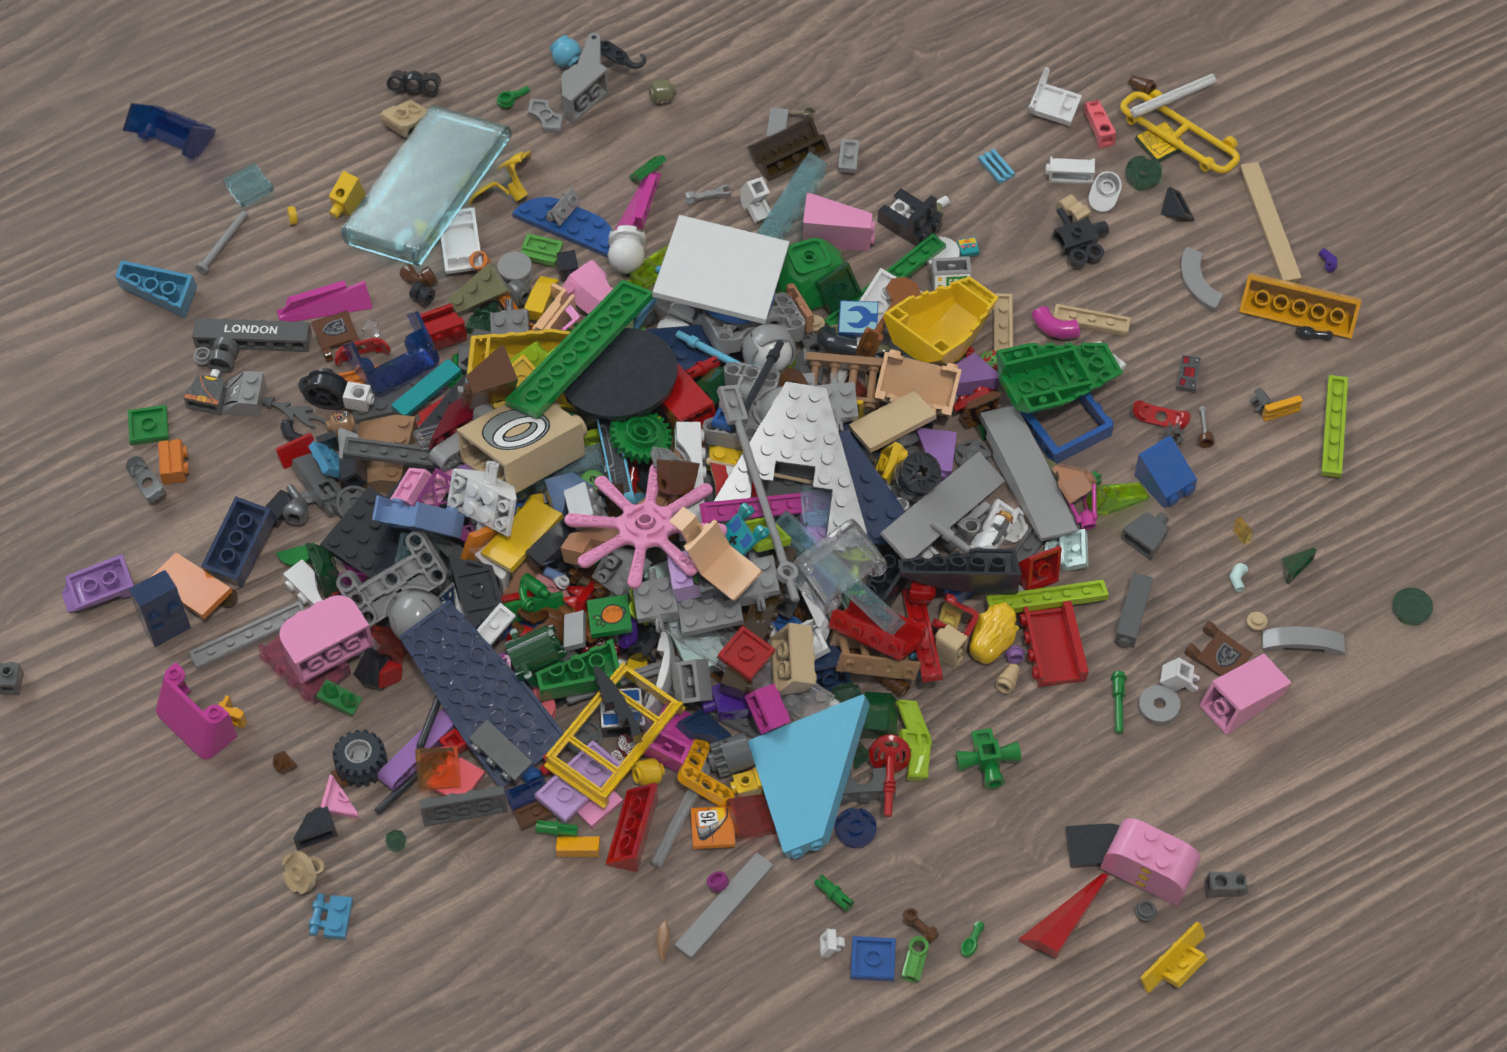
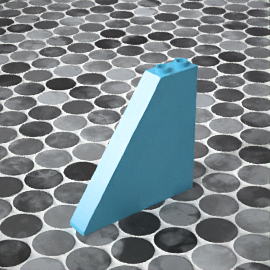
(807, 772)

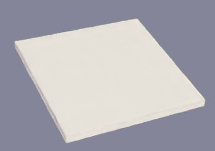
(721, 269)

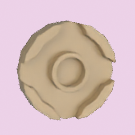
(300, 872)

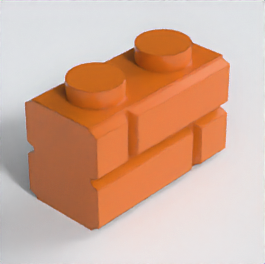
(172, 461)

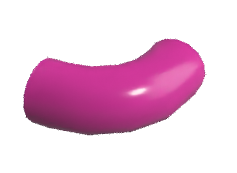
(1054, 327)

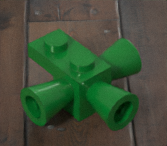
(988, 757)

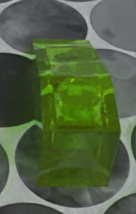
(1117, 497)

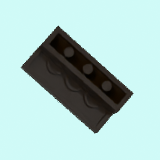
(787, 148)

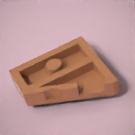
(802, 306)

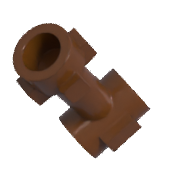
(911, 919)

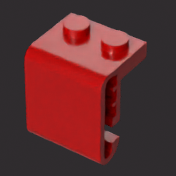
(444, 326)

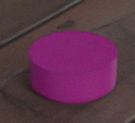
(717, 881)

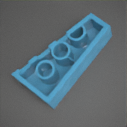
(160, 286)

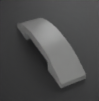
(1303, 637)

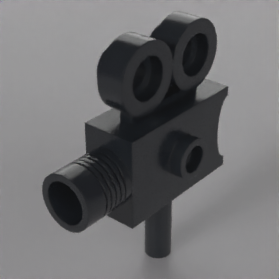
(1080, 236)

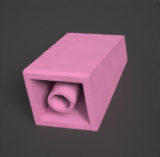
(838, 224)
(1244, 693)

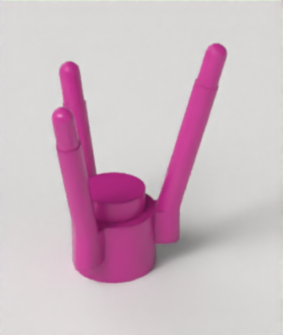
(1087, 517)

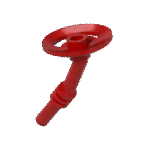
(891, 763)

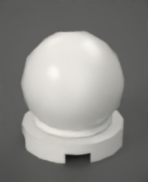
(626, 249)

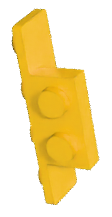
(1178, 961)

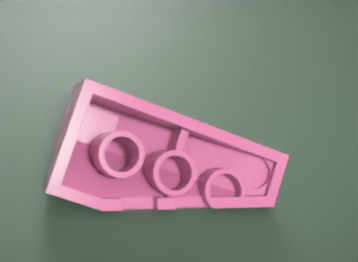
(588, 286)

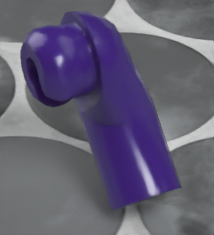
(1330, 260)
(629, 638)

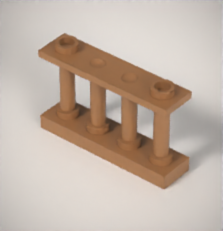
(854, 365)
(870, 665)

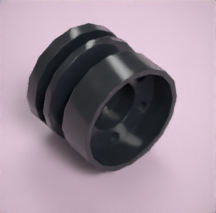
(908, 482)

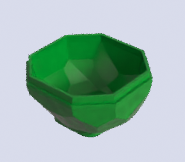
(805, 272)

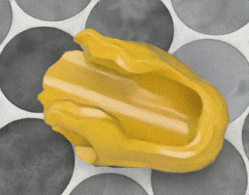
(993, 633)

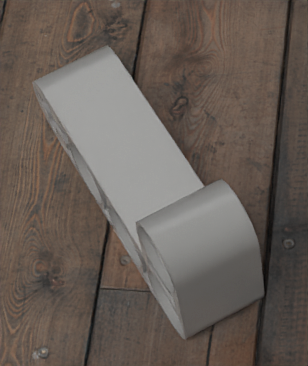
(447, 452)

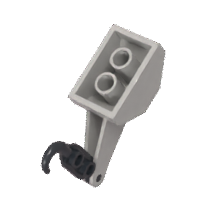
(588, 80)

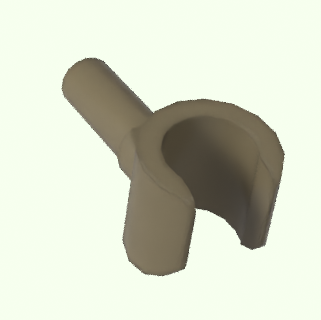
(806, 112)

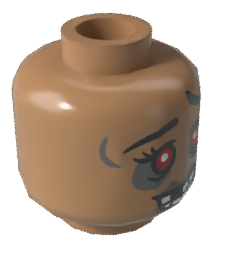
(340, 420)

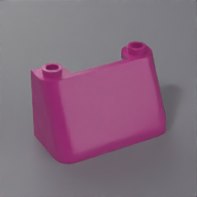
(200, 730)

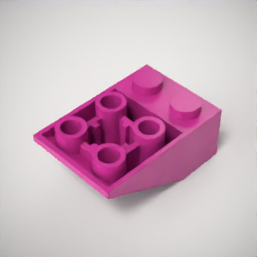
(671, 744)

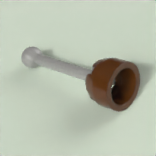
(1206, 438)

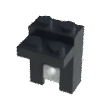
(911, 217)

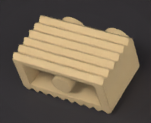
(951, 646)

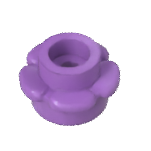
(1015, 654)

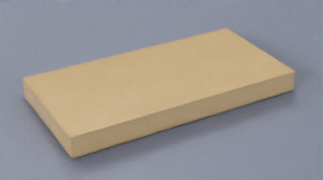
(892, 421)

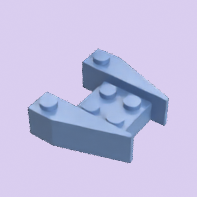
(422, 516)

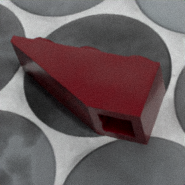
(455, 416)

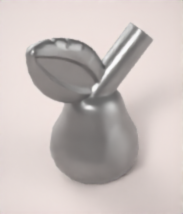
(296, 510)

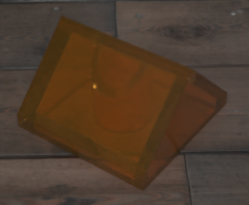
(438, 768)

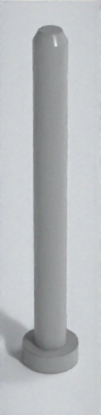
(202, 267)

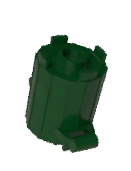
(534, 652)

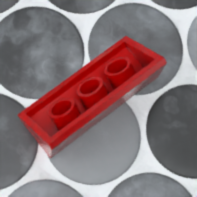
(633, 827)

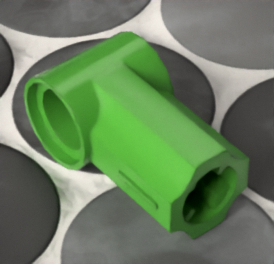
(915, 960)

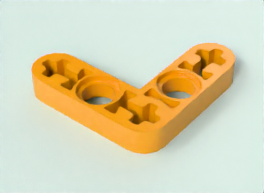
(695, 772)

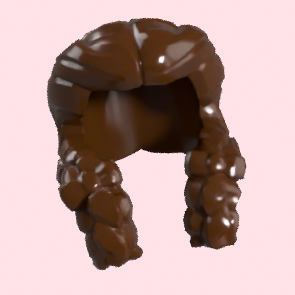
(553, 616)

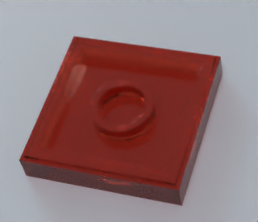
(751, 816)

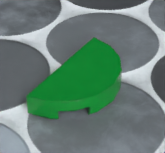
(293, 555)

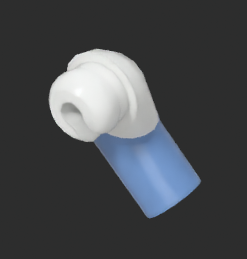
(557, 577)

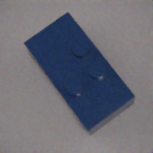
(239, 541)
(159, 608)

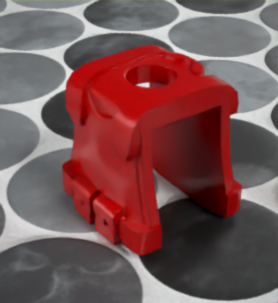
(971, 622)

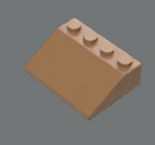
(394, 429)

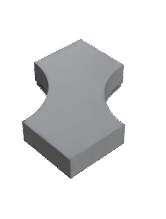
(550, 120)

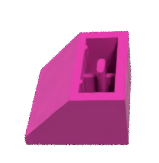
(767, 709)

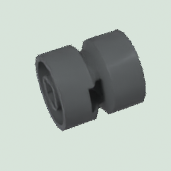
(223, 354)

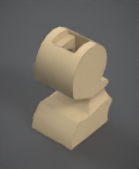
(1074, 208)

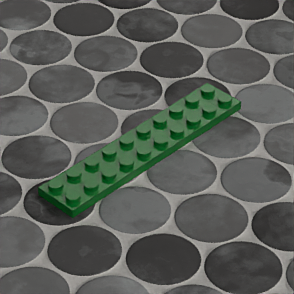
(579, 349)

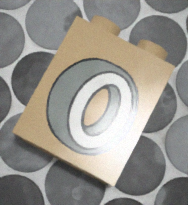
(522, 444)

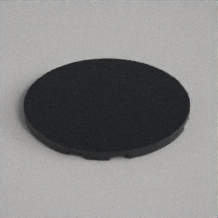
(626, 378)

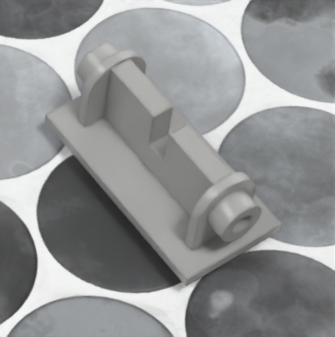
(563, 207)

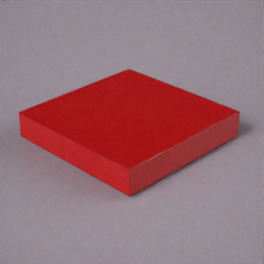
(746, 653)

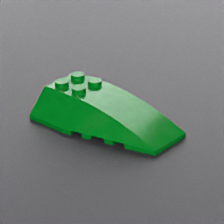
(1053, 374)

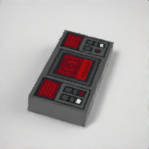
(1188, 373)

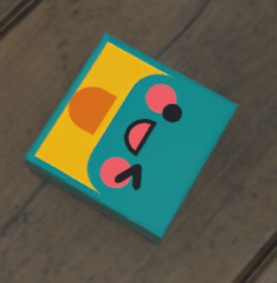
(968, 247)

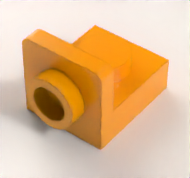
(237, 715)

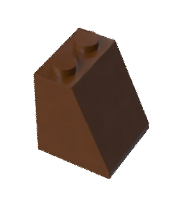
(490, 380)

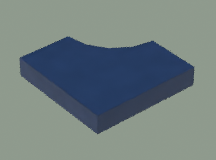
(702, 727)

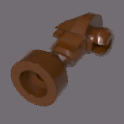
(409, 274)

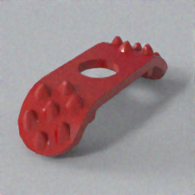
(372, 344)
(1146, 413)

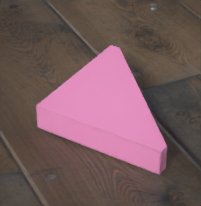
(337, 800)

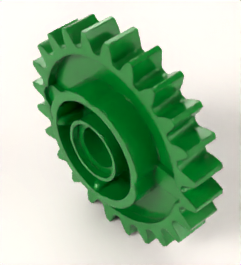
(638, 435)

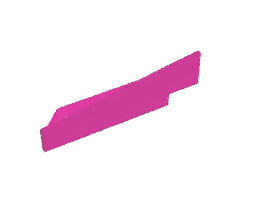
(641, 202)
(326, 302)

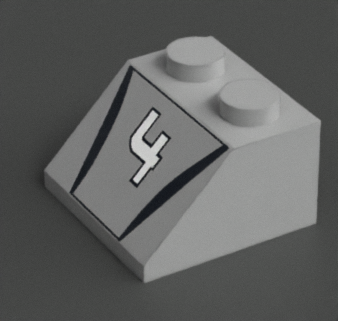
(245, 394)

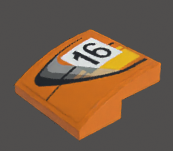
(712, 828)

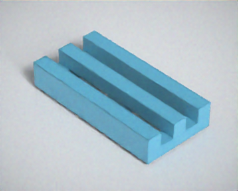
(999, 164)

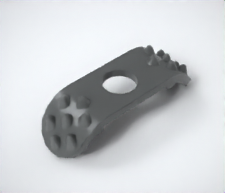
(140, 472)

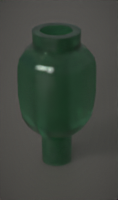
(846, 691)

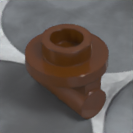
(283, 762)

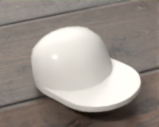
(1105, 191)

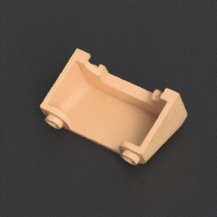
(932, 382)

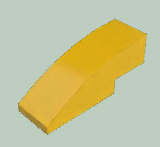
(540, 297)

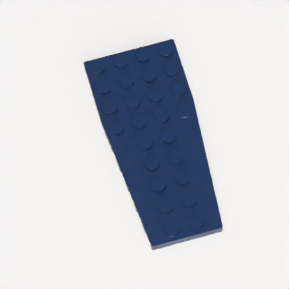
(478, 685)

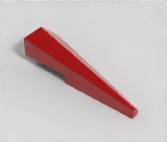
(1055, 930)

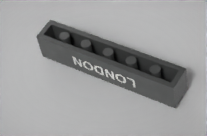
(254, 334)

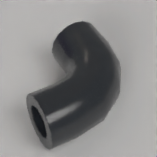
(835, 344)

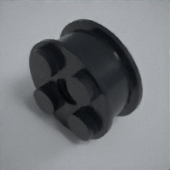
(325, 389)

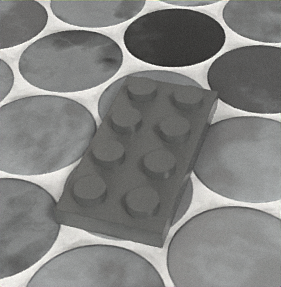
(382, 402)
(463, 806)

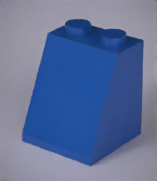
(1165, 472)

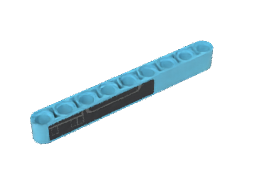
(616, 464)

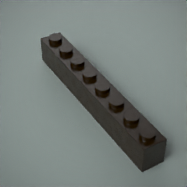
(759, 623)

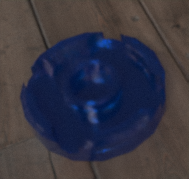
(855, 828)

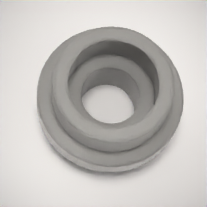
(199, 353)

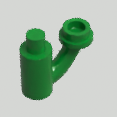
(533, 585)

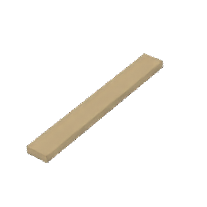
(1270, 222)

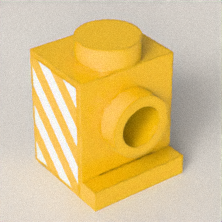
(752, 787)

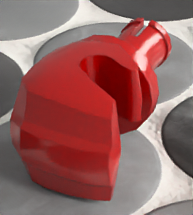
(921, 592)

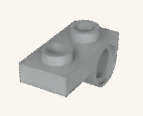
(973, 521)

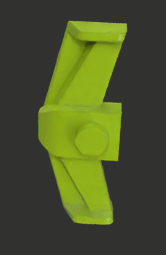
(918, 739)

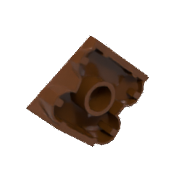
(970, 413)

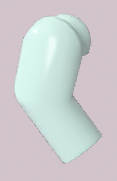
(1236, 575)

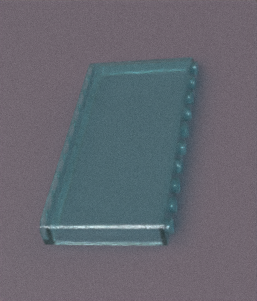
(425, 185)

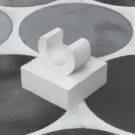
(830, 943)

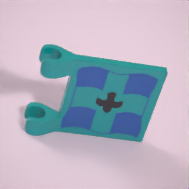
(739, 533)

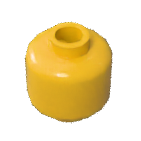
(648, 771)

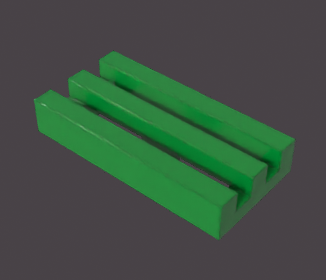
(647, 168)

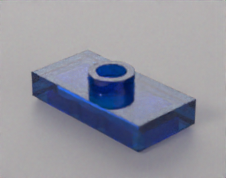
(524, 793)

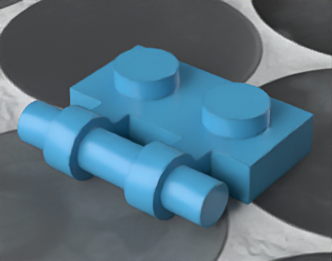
(326, 458)
(337, 918)

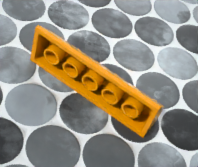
(1300, 305)

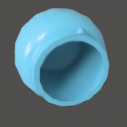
(565, 51)

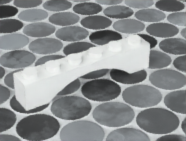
(688, 443)
(304, 583)

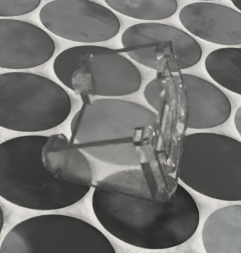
(837, 565)

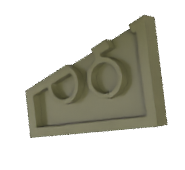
(479, 289)

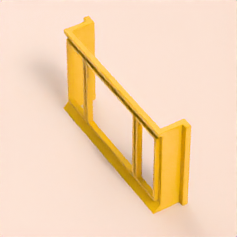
(601, 795)

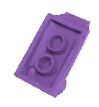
(97, 584)

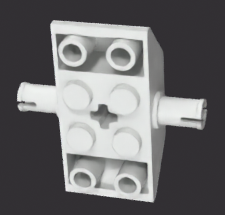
(483, 497)

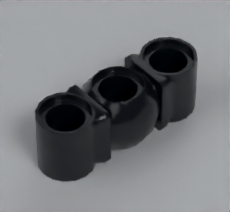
(422, 80)

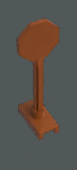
(897, 290)

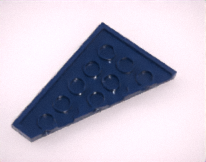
(875, 498)

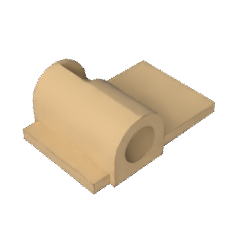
(403, 117)

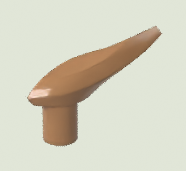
(663, 938)

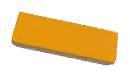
(578, 846)

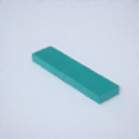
(426, 388)

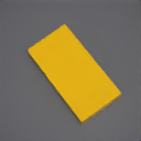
(527, 528)

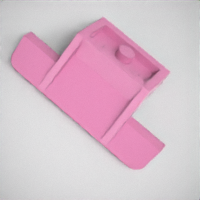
(413, 483)

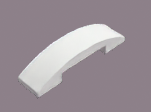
(667, 651)

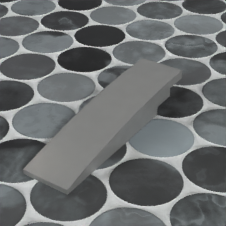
(1027, 473)
(945, 504)

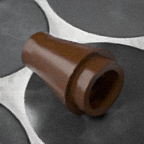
(1142, 84)

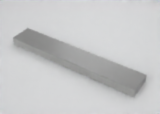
(243, 637)
(723, 906)

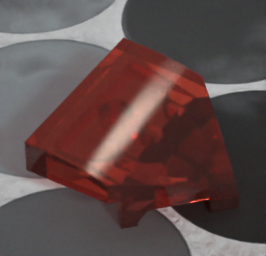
(389, 643)

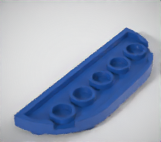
(579, 227)

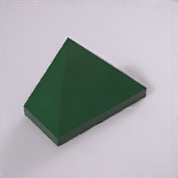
(1296, 563)

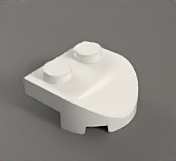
(1019, 526)

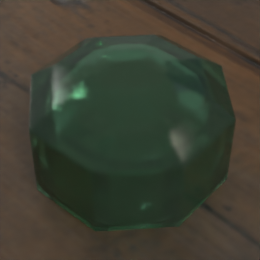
(395, 840)

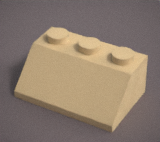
(794, 659)

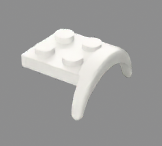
(1054, 102)

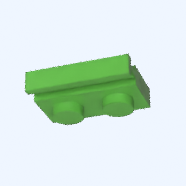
(541, 249)

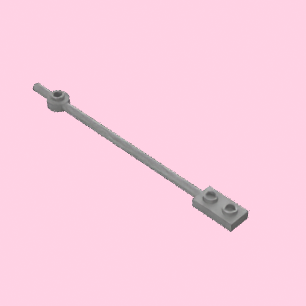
(736, 414)

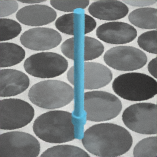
(695, 342)

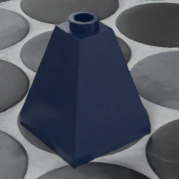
(826, 669)

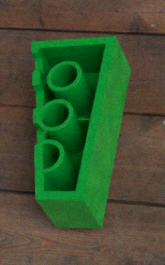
(577, 673)

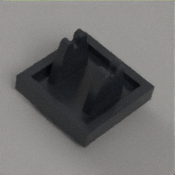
(642, 646)

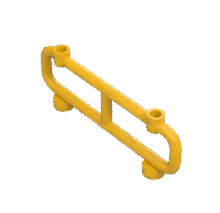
(1206, 163)

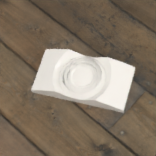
(460, 242)

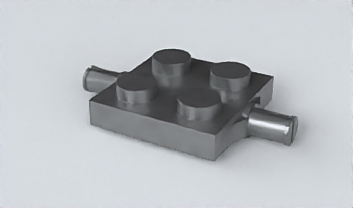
(510, 320)

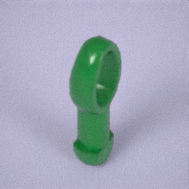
(970, 944)

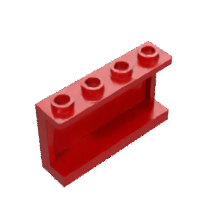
(859, 626)
(1054, 645)

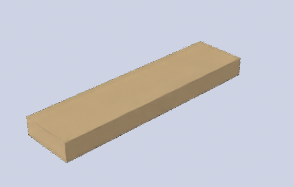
(1094, 320)
(1003, 322)

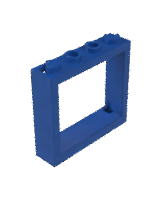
(1077, 445)

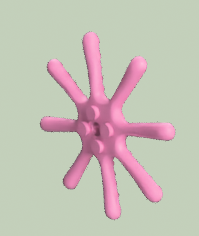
(640, 526)

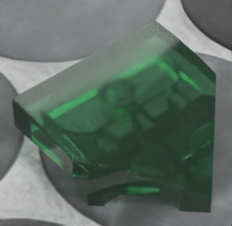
(481, 318)

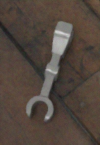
(692, 197)

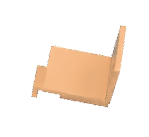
(555, 316)
(714, 556)

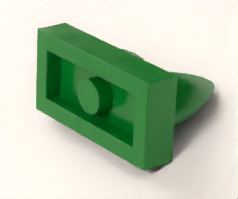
(339, 698)

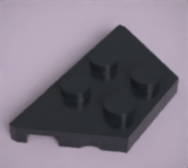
(475, 588)

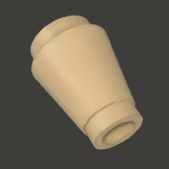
(1007, 680)

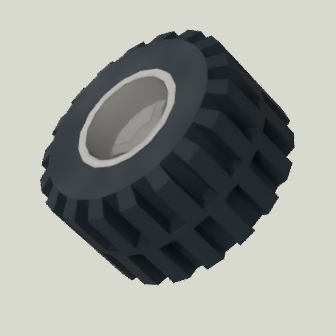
(359, 757)

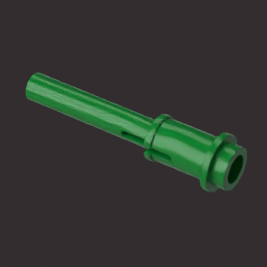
(1118, 679)

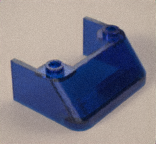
(169, 127)
(419, 358)

